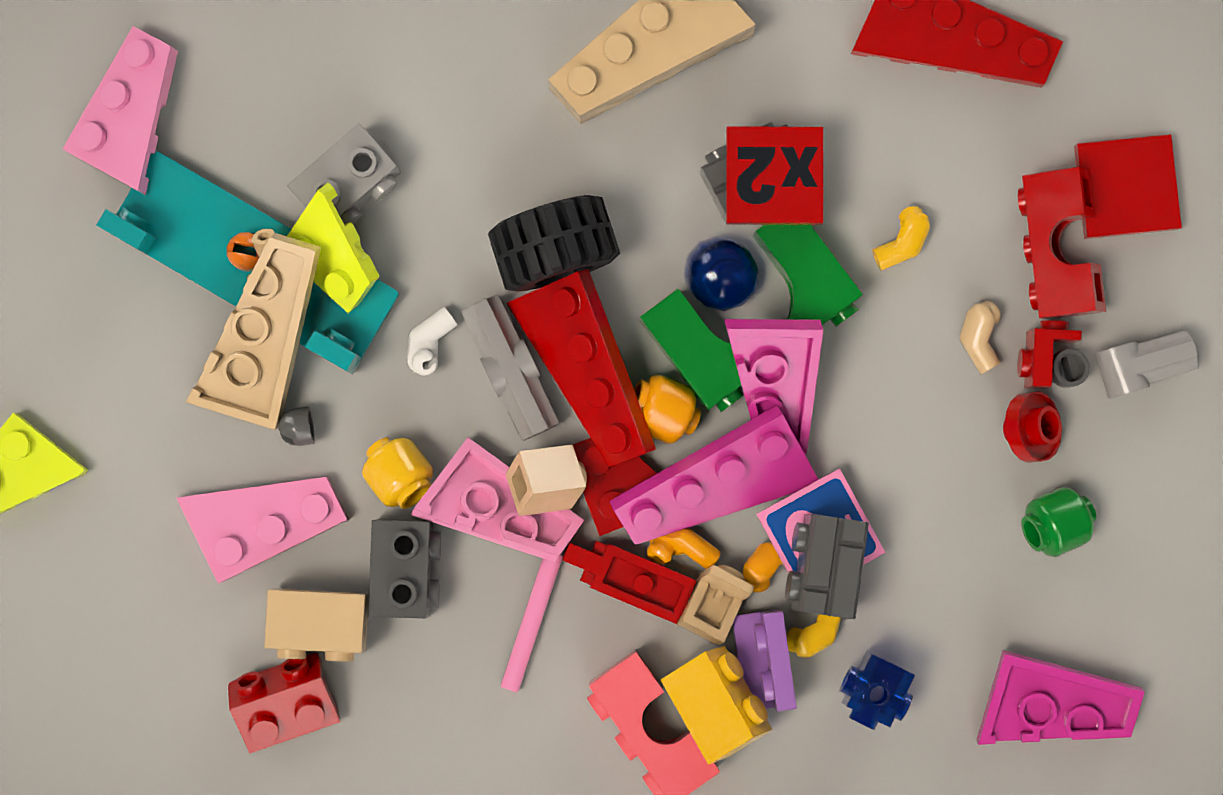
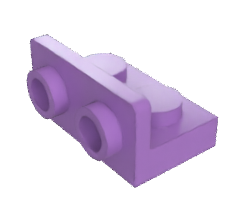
(765, 657)

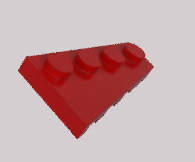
(958, 38)
(582, 356)

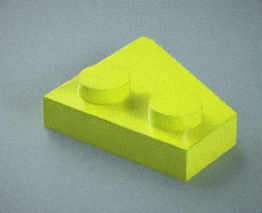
(342, 265)
(31, 463)

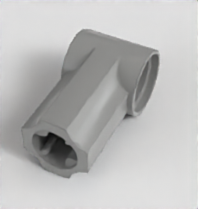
(1136, 365)

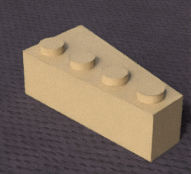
(645, 49)

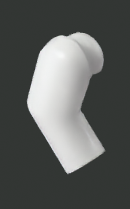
(423, 341)

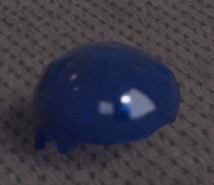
(721, 273)

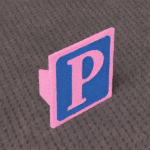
(824, 497)

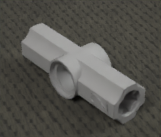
(510, 367)

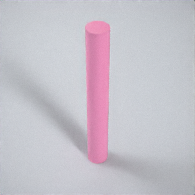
(530, 624)

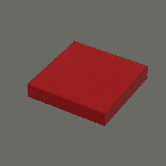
(1131, 186)

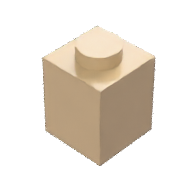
(546, 480)

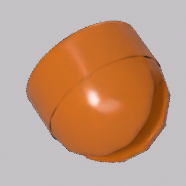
(241, 261)

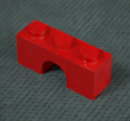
(1051, 204)

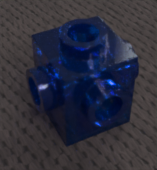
(894, 697)

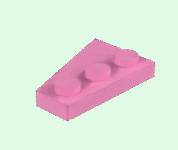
(124, 111)

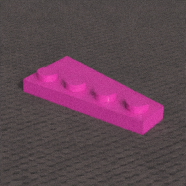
(726, 476)

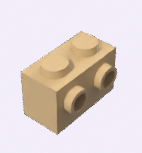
(316, 622)

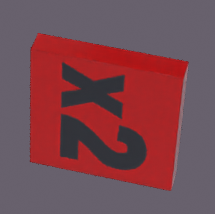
(774, 175)

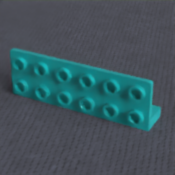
(188, 229)

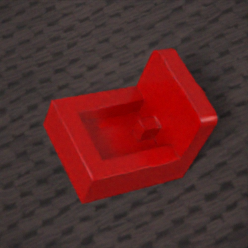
(1036, 360)

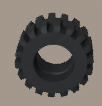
(553, 242)

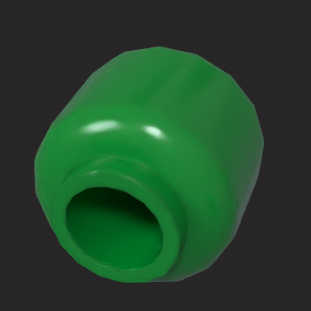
(1058, 522)

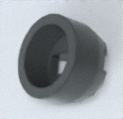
(1074, 366)
(297, 427)

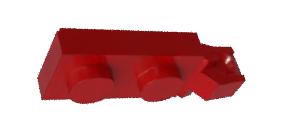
(632, 579)

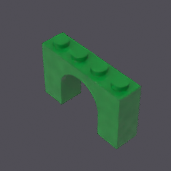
(816, 289)

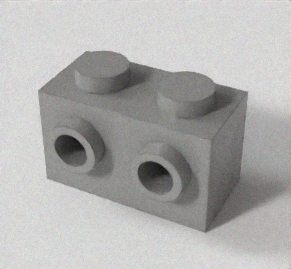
(355, 170)

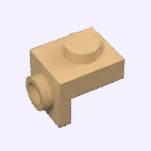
(715, 603)

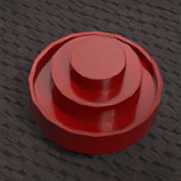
(1033, 427)

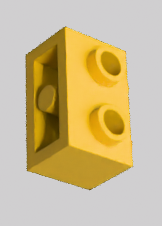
(717, 704)

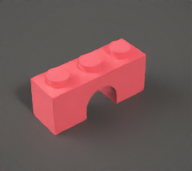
(623, 694)

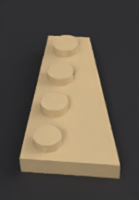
(259, 345)

